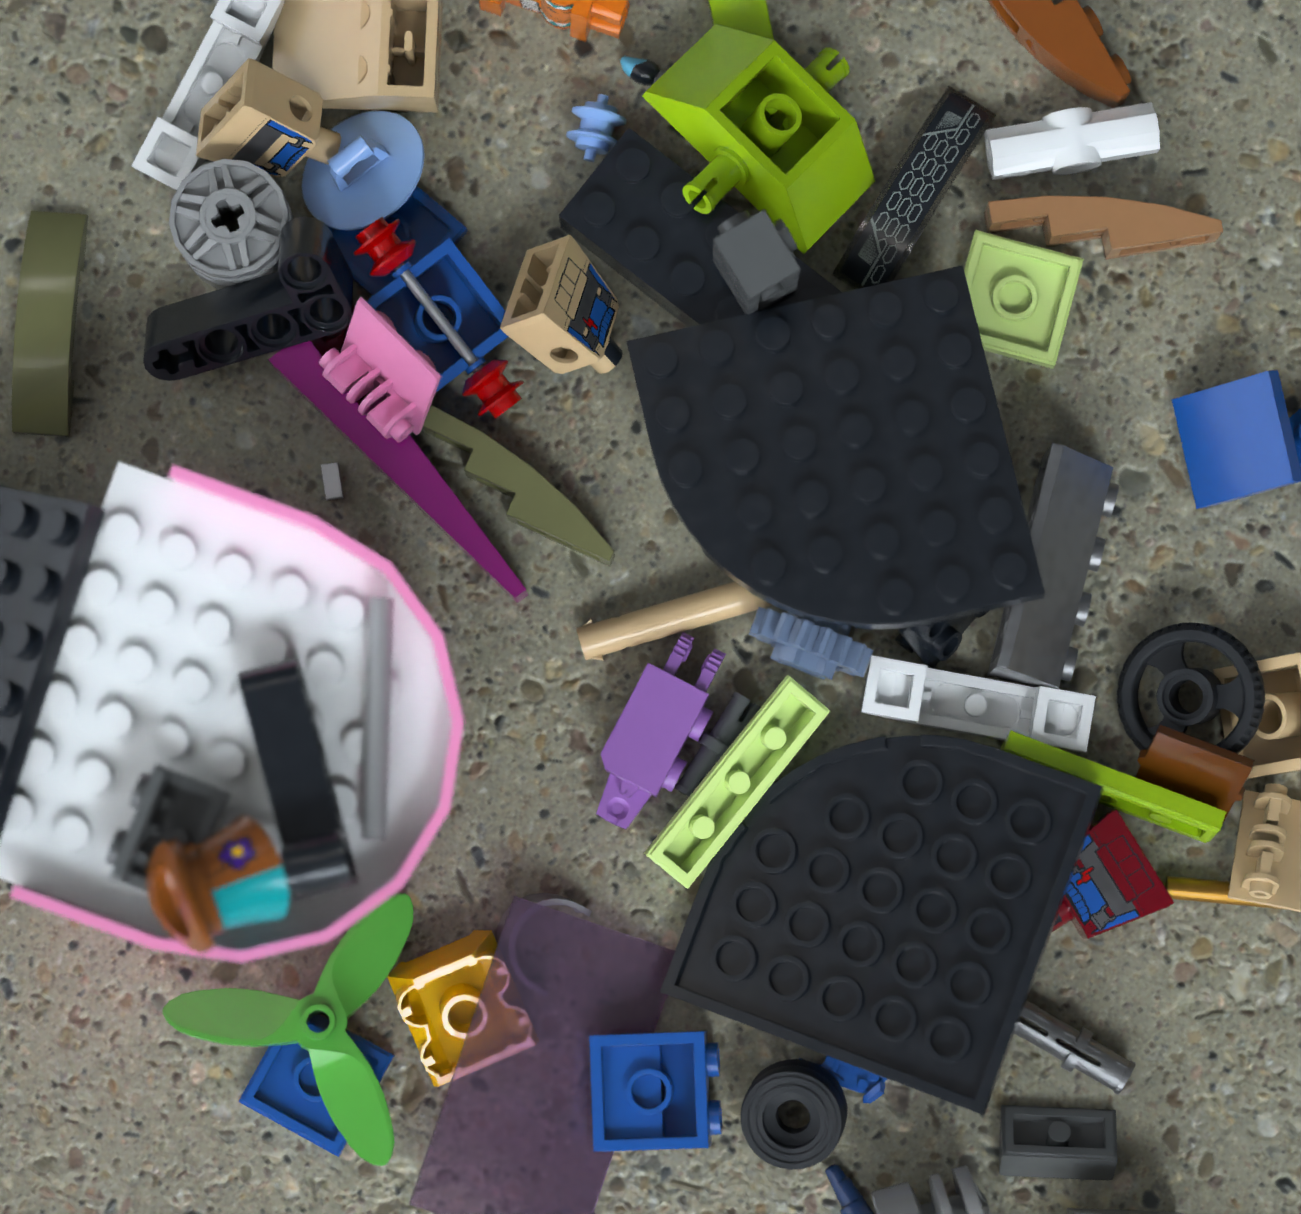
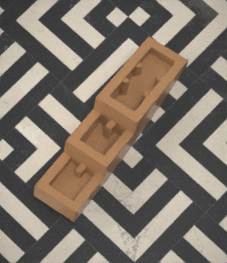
(1123, 224)

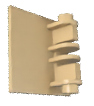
(1268, 850)

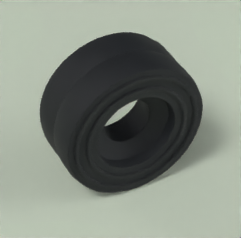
(789, 1146)

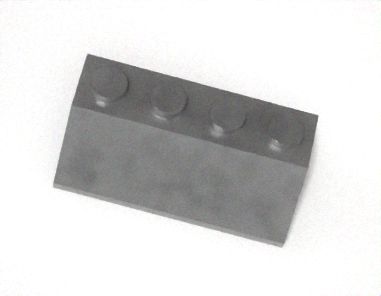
(1063, 526)

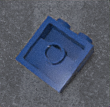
(653, 1091)

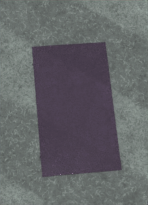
(520, 1095)

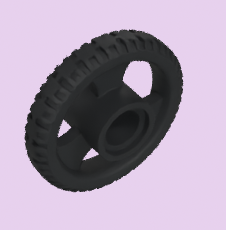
(1165, 652)

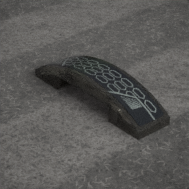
(914, 191)

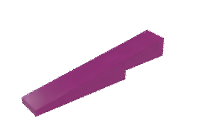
(400, 462)

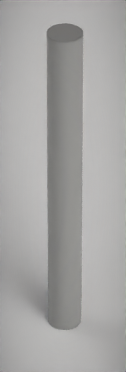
(377, 718)

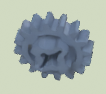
(810, 645)

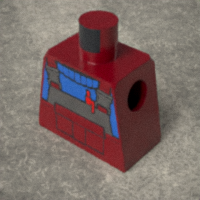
(1111, 881)

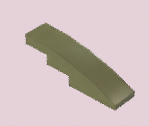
(535, 500)

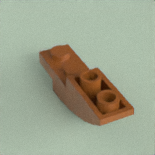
(1068, 45)

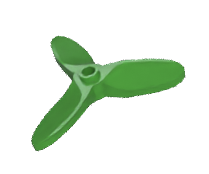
(269, 1019)

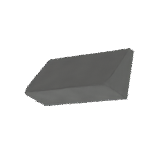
(1057, 1142)

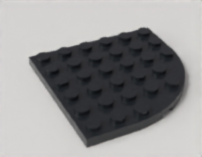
(844, 454)
(890, 908)

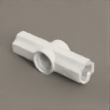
(1072, 141)

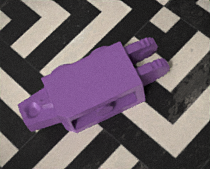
(652, 732)

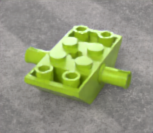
(766, 130)

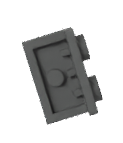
(167, 809)

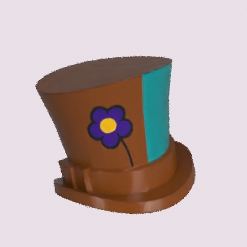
(217, 883)

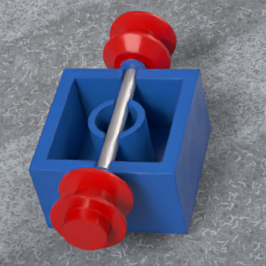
(442, 312)

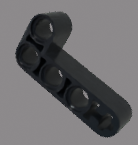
(259, 316)
(297, 780)

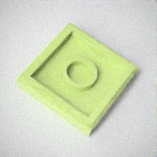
(1020, 296)

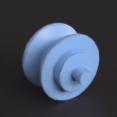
(595, 127)

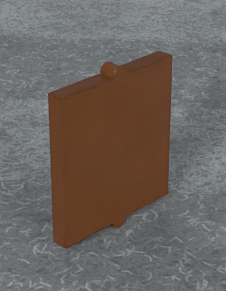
(1194, 768)

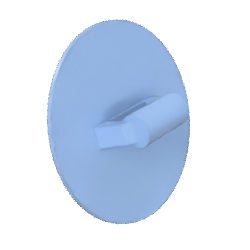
(369, 175)

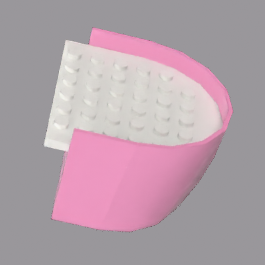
(170, 610)

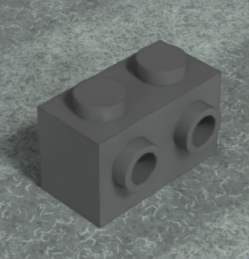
(756, 260)

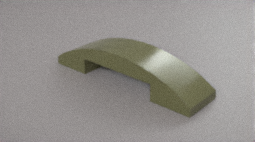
(47, 323)

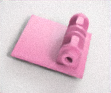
(384, 363)

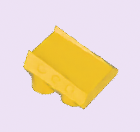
(440, 997)

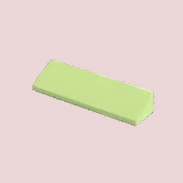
(737, 782)

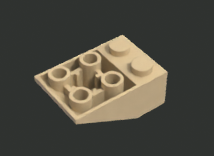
(363, 52)

